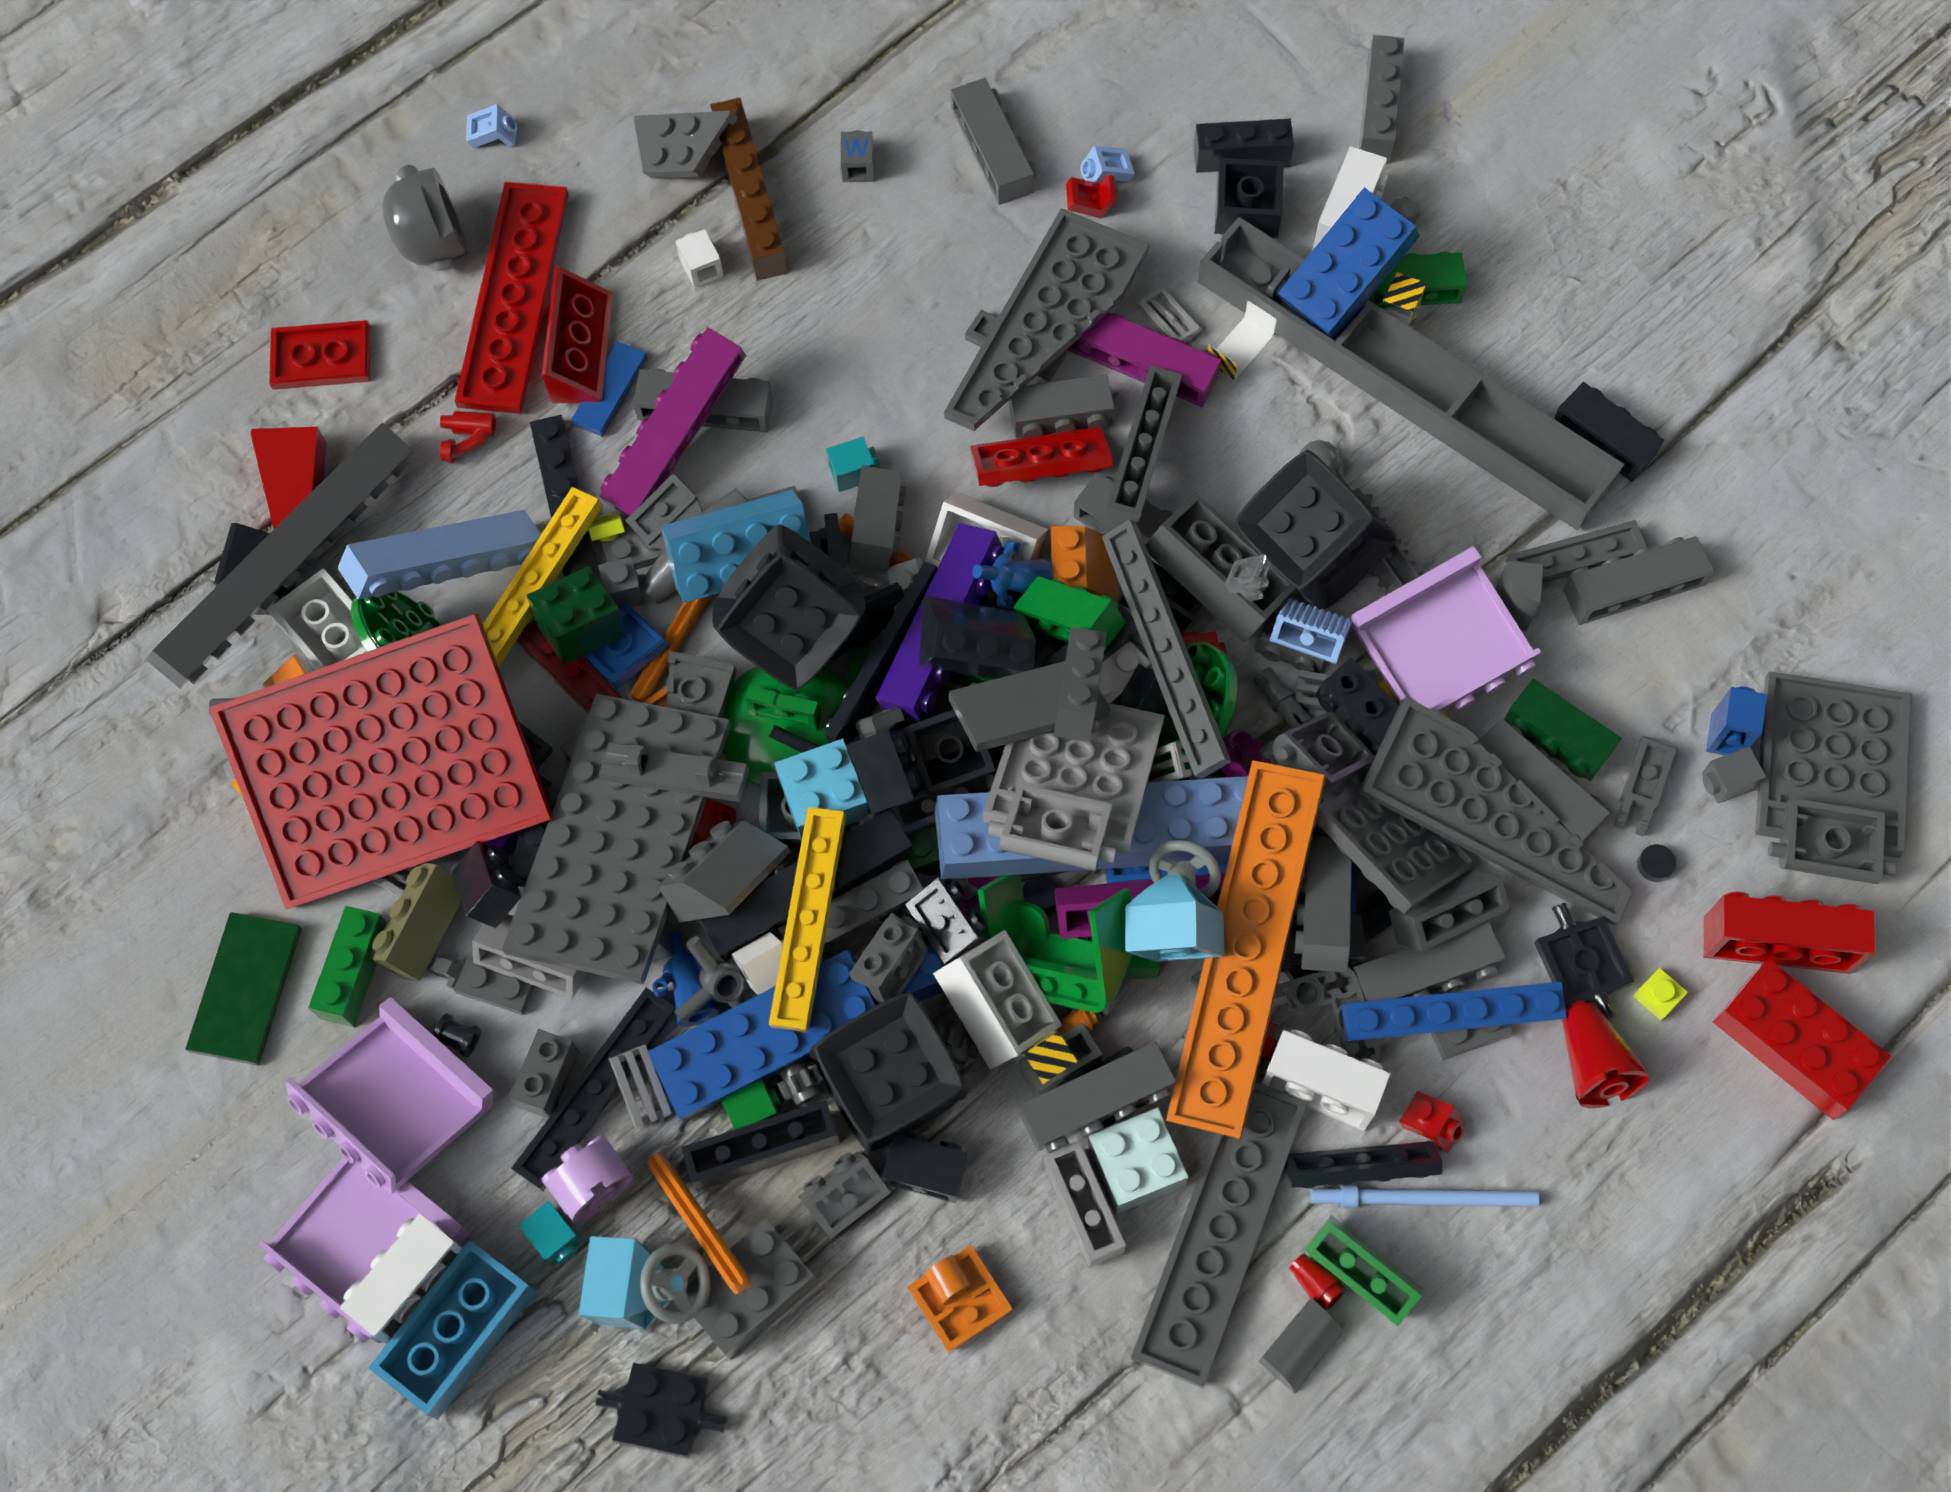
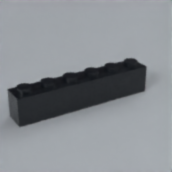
(862, 855)

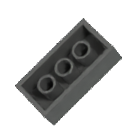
(1199, 551)

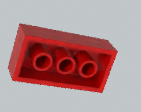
(1789, 933)
(1802, 1039)

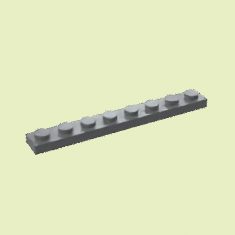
(1166, 650)

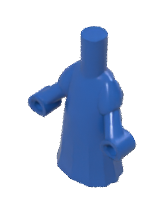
(1012, 574)
(684, 974)

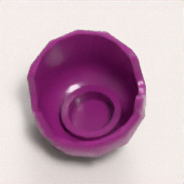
(1242, 751)

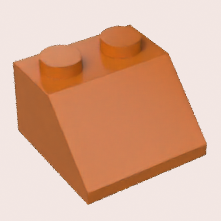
(1082, 560)

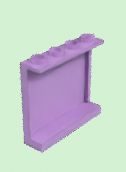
(1444, 636)
(391, 1097)
(343, 1230)

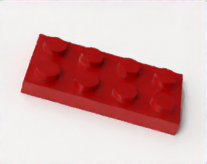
(1041, 457)

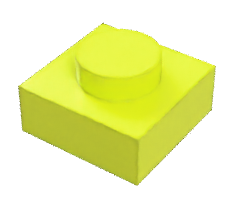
(606, 527)
(1660, 994)

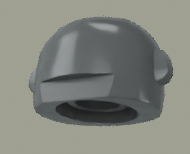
(423, 219)

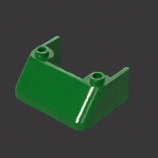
(1067, 969)

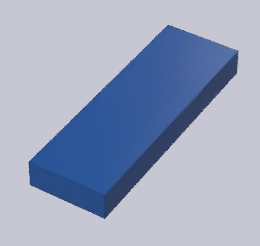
(620, 373)

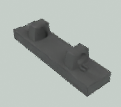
(674, 772)

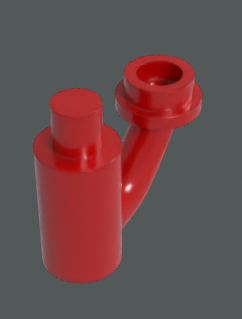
(477, 424)

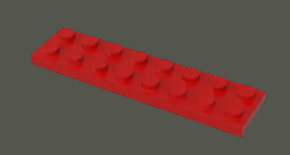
(512, 298)

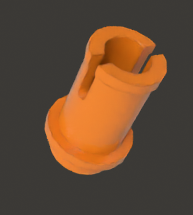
(1077, 1018)

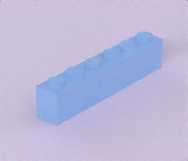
(437, 554)

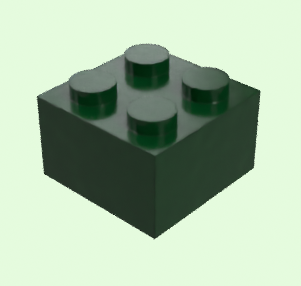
(576, 615)

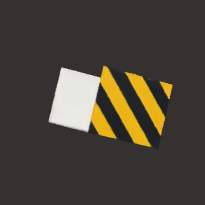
(1407, 294)
(1245, 341)
(1049, 1056)

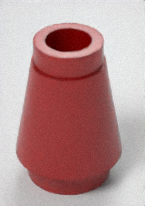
(1317, 1281)

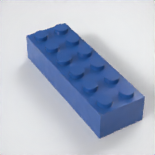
(744, 1049)

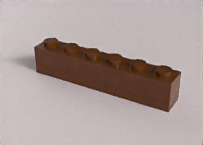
(750, 194)

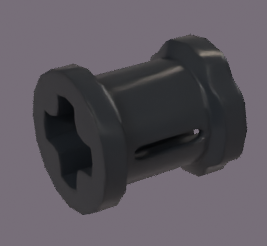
(457, 1034)

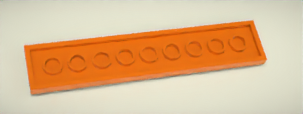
(1240, 988)

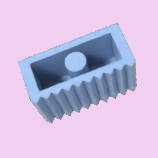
(1310, 630)

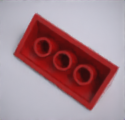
(576, 339)

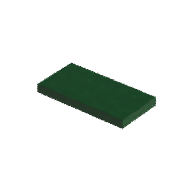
(243, 989)

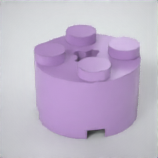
(588, 1179)

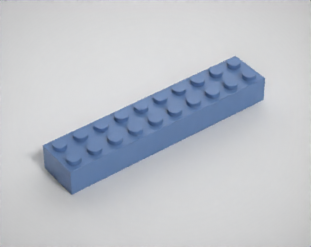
(1171, 810)

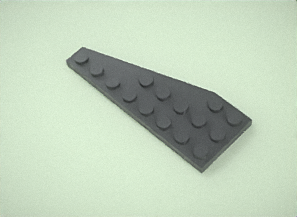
(1061, 295)
(1462, 792)

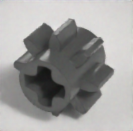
(958, 1042)
(800, 1082)

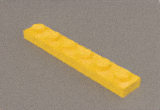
(539, 569)
(807, 920)

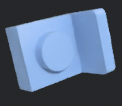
(491, 125)
(1107, 161)

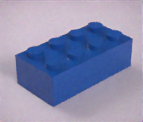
(1349, 263)

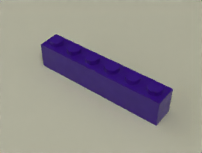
(914, 686)

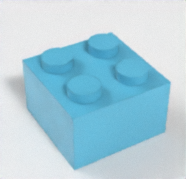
(822, 781)

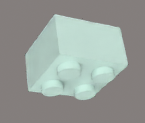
(1137, 1160)

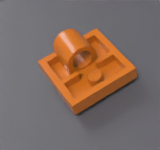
(959, 1298)

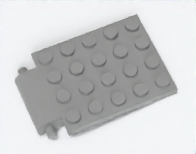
(1075, 796)

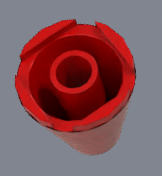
(1600, 1058)

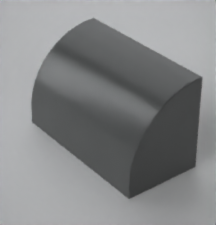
(1521, 590)
(1301, 1345)

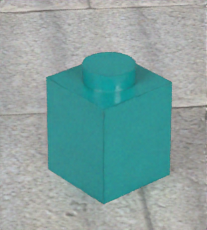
(847, 460)
(551, 1234)

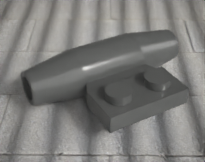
(669, 504)

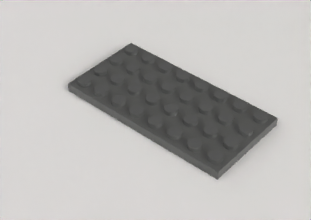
(610, 845)

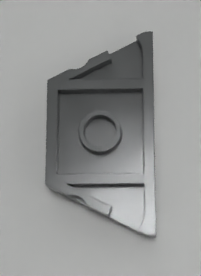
(679, 142)

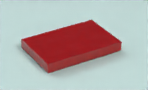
(320, 354)

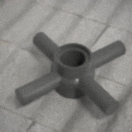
(711, 973)

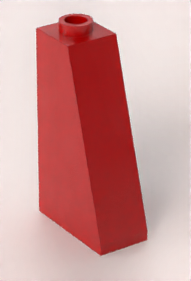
(289, 466)

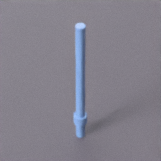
(1350, 1196)

